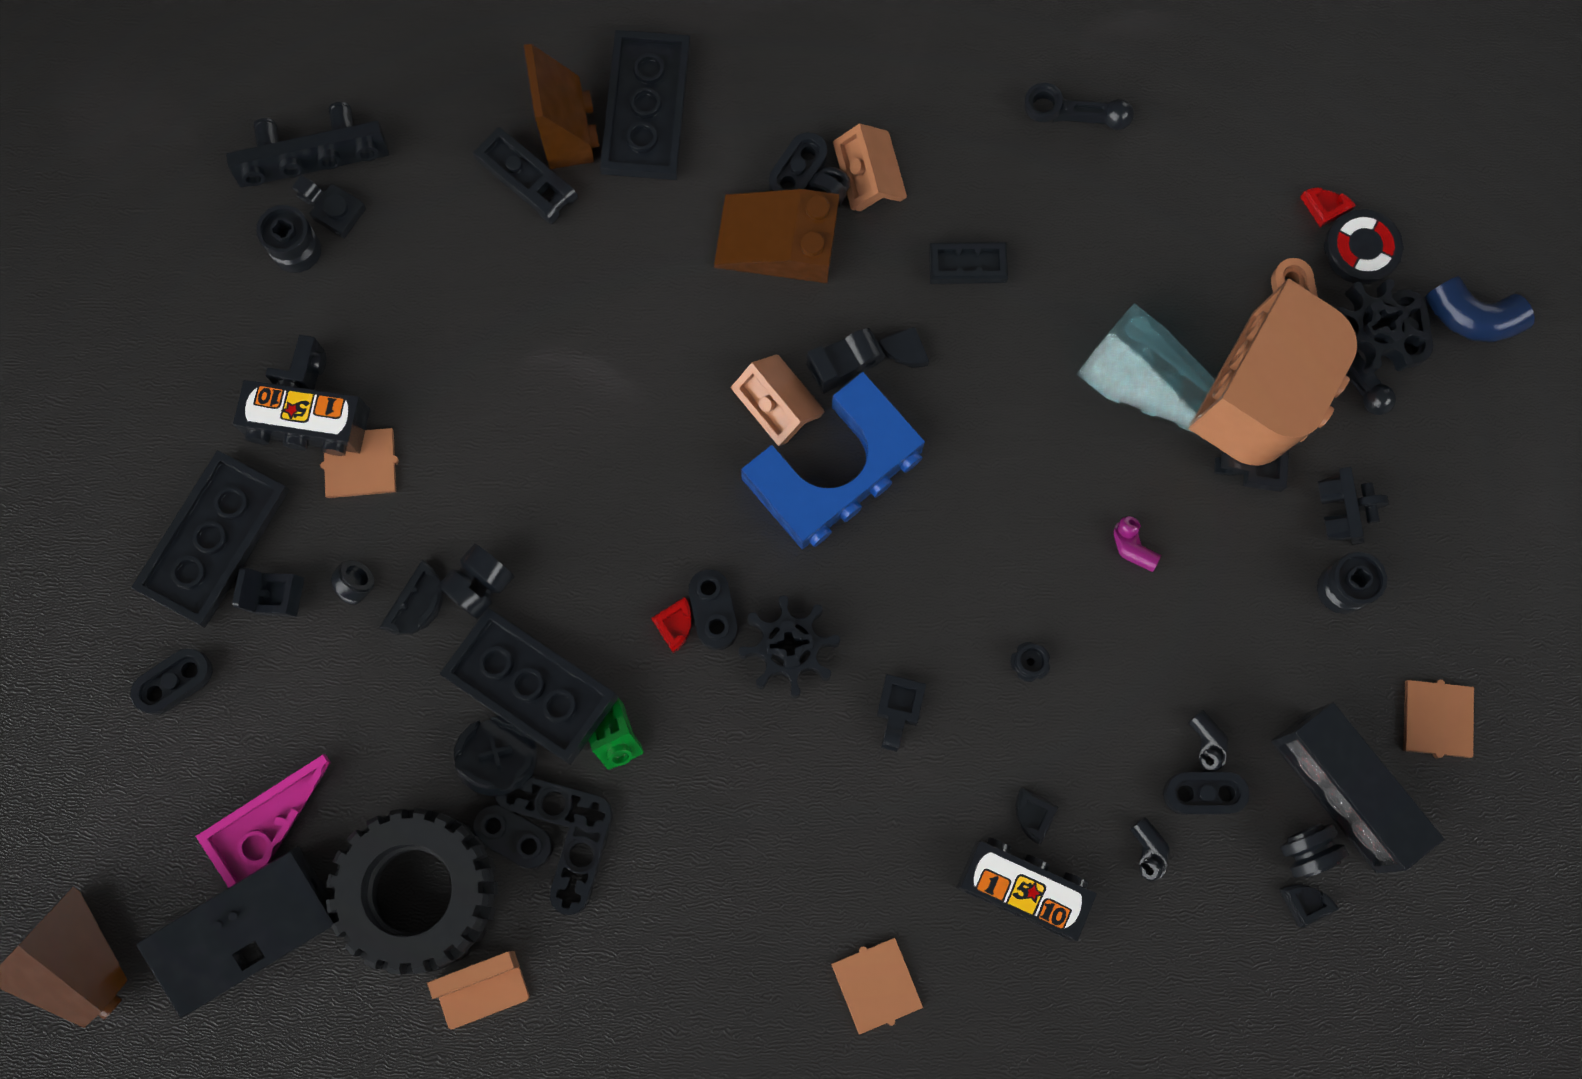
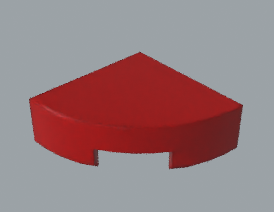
(1326, 205)
(674, 624)

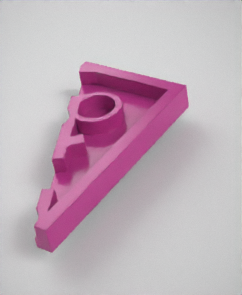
(257, 829)

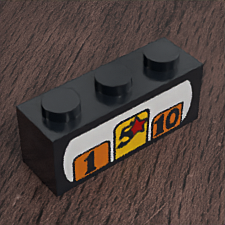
(301, 418)
(1027, 889)

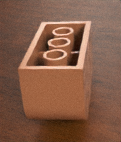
(1278, 377)

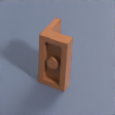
(870, 164)
(776, 398)
(480, 989)

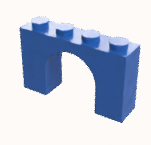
(810, 510)

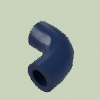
(1476, 319)

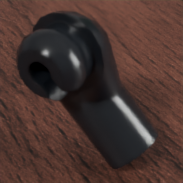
(1213, 742)
(1154, 850)

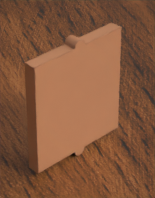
(363, 472)
(1438, 719)
(877, 986)

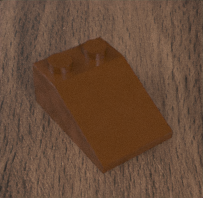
(560, 110)
(778, 233)

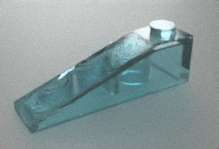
(1148, 369)

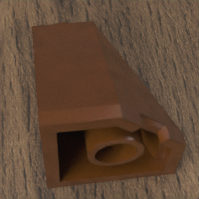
(65, 965)

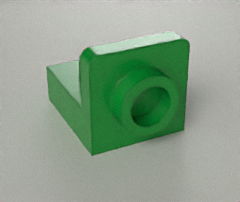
(614, 739)

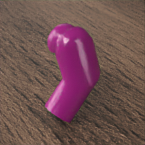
(1130, 546)

